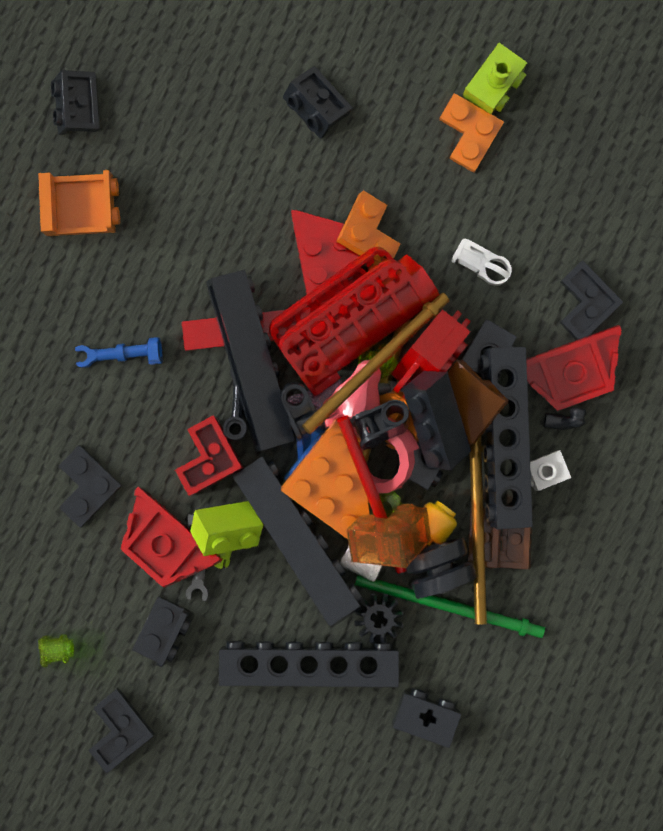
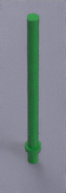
(521, 626)

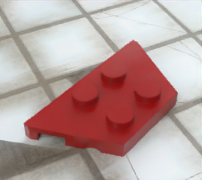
(320, 252)
(576, 369)
(162, 543)

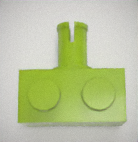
(495, 79)
(226, 529)

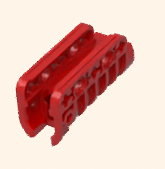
(353, 317)

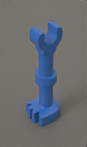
(152, 349)

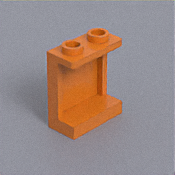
(78, 204)

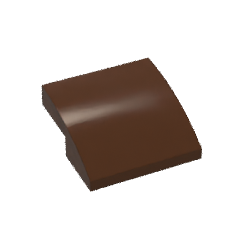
(476, 399)
(515, 546)

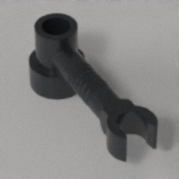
(236, 418)

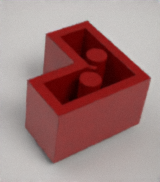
(216, 460)

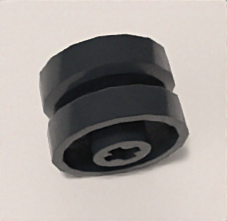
(441, 572)

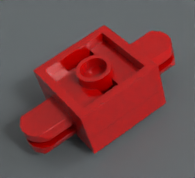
(434, 349)

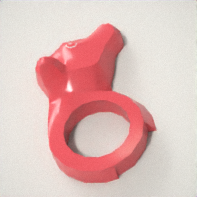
(367, 398)

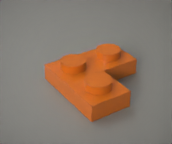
(478, 131)
(361, 229)

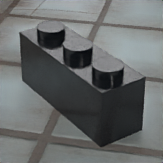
(437, 419)

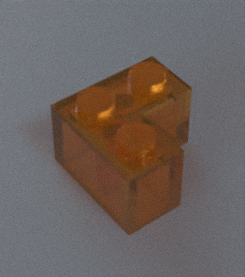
(390, 540)

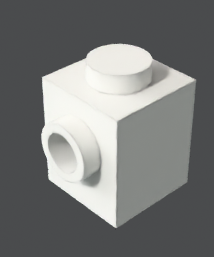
(548, 471)

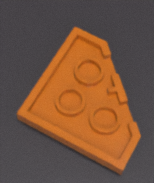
(329, 482)

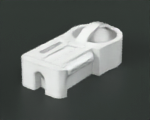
(478, 258)

